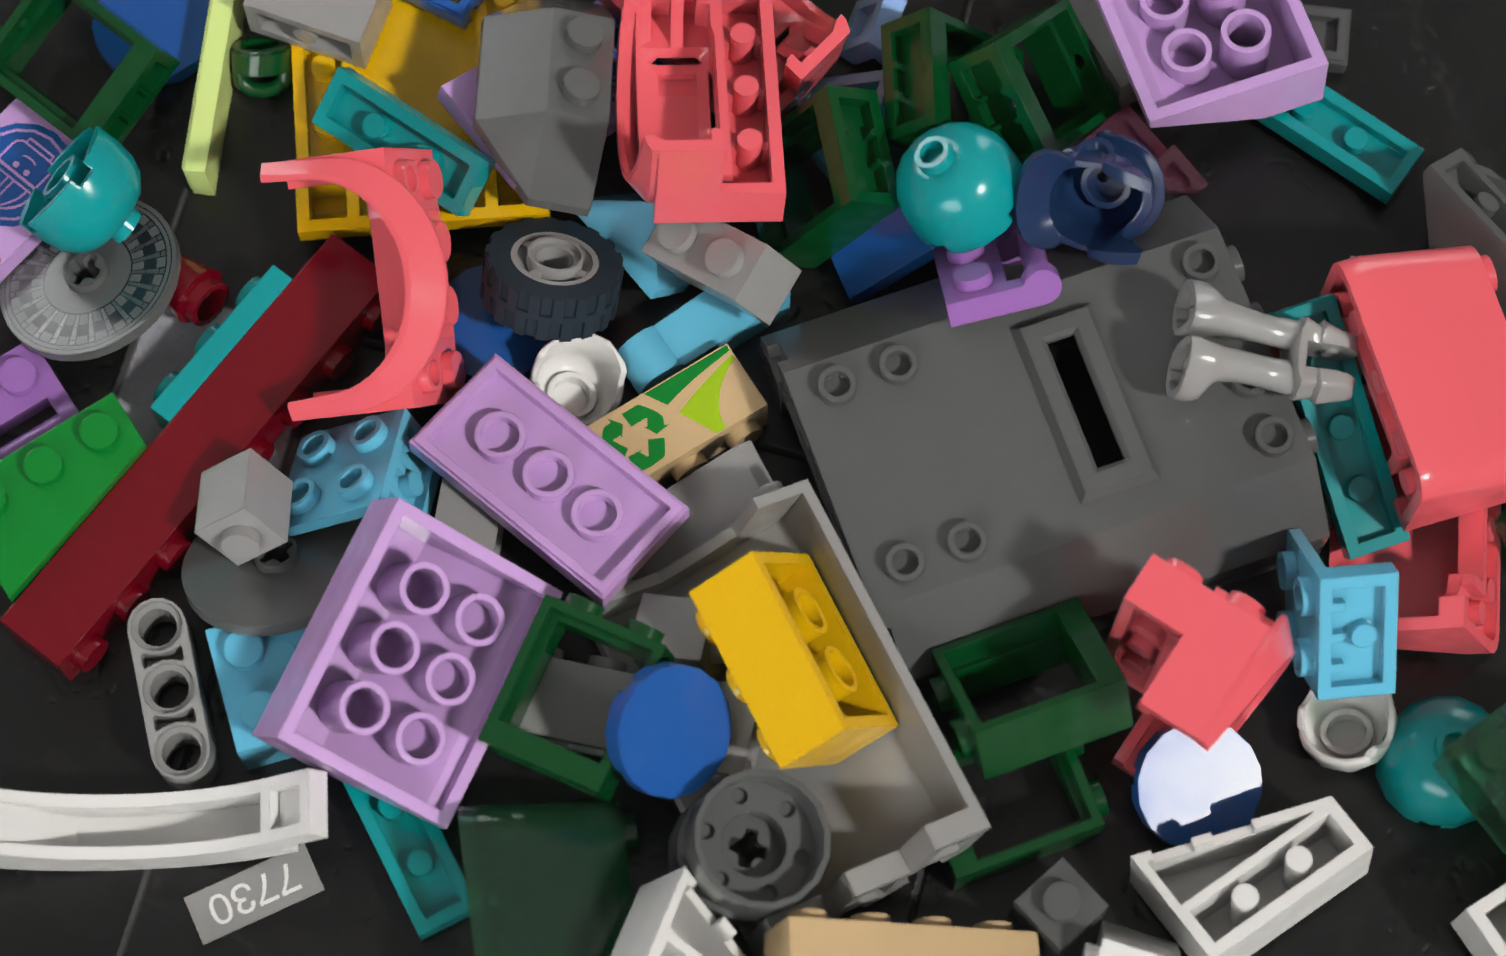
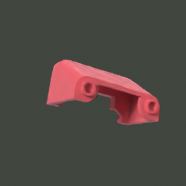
(1435, 373)
(1444, 577)

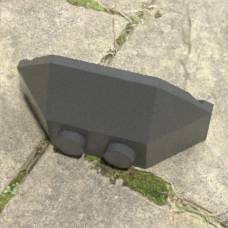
(546, 98)
(1467, 208)

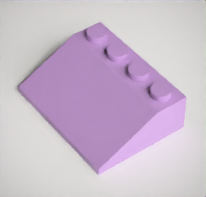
(1216, 58)
(404, 661)

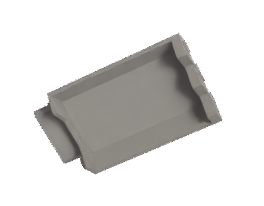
(894, 799)

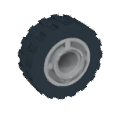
(551, 279)

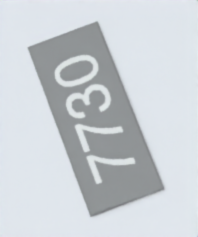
(253, 894)

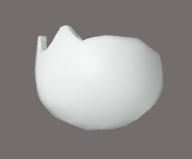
(581, 376)
(1347, 731)

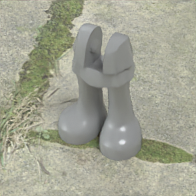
(1200, 362)

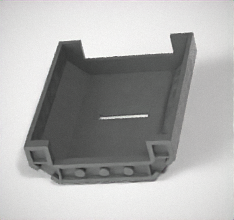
(970, 475)

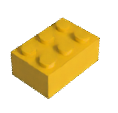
(792, 659)

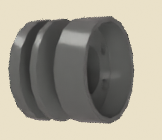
(779, 831)

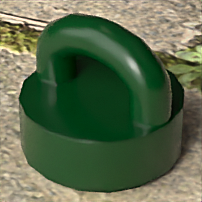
(261, 58)

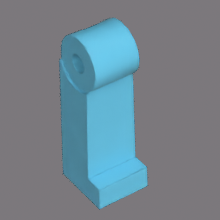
(686, 337)

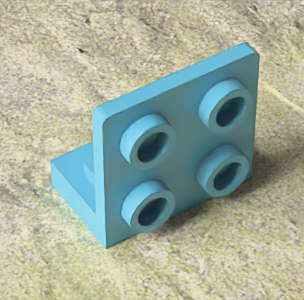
(355, 463)
(1340, 621)

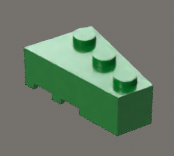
(57, 484)

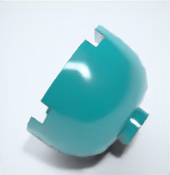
(958, 186)
(87, 196)
(1407, 769)

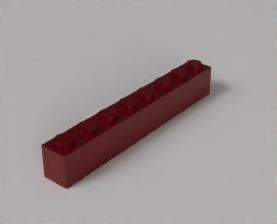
(152, 509)

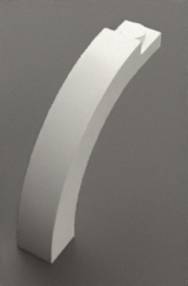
(163, 828)

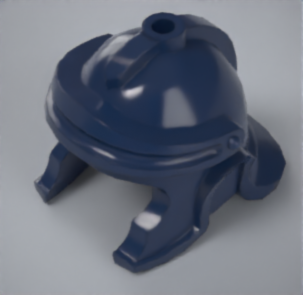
(1090, 197)

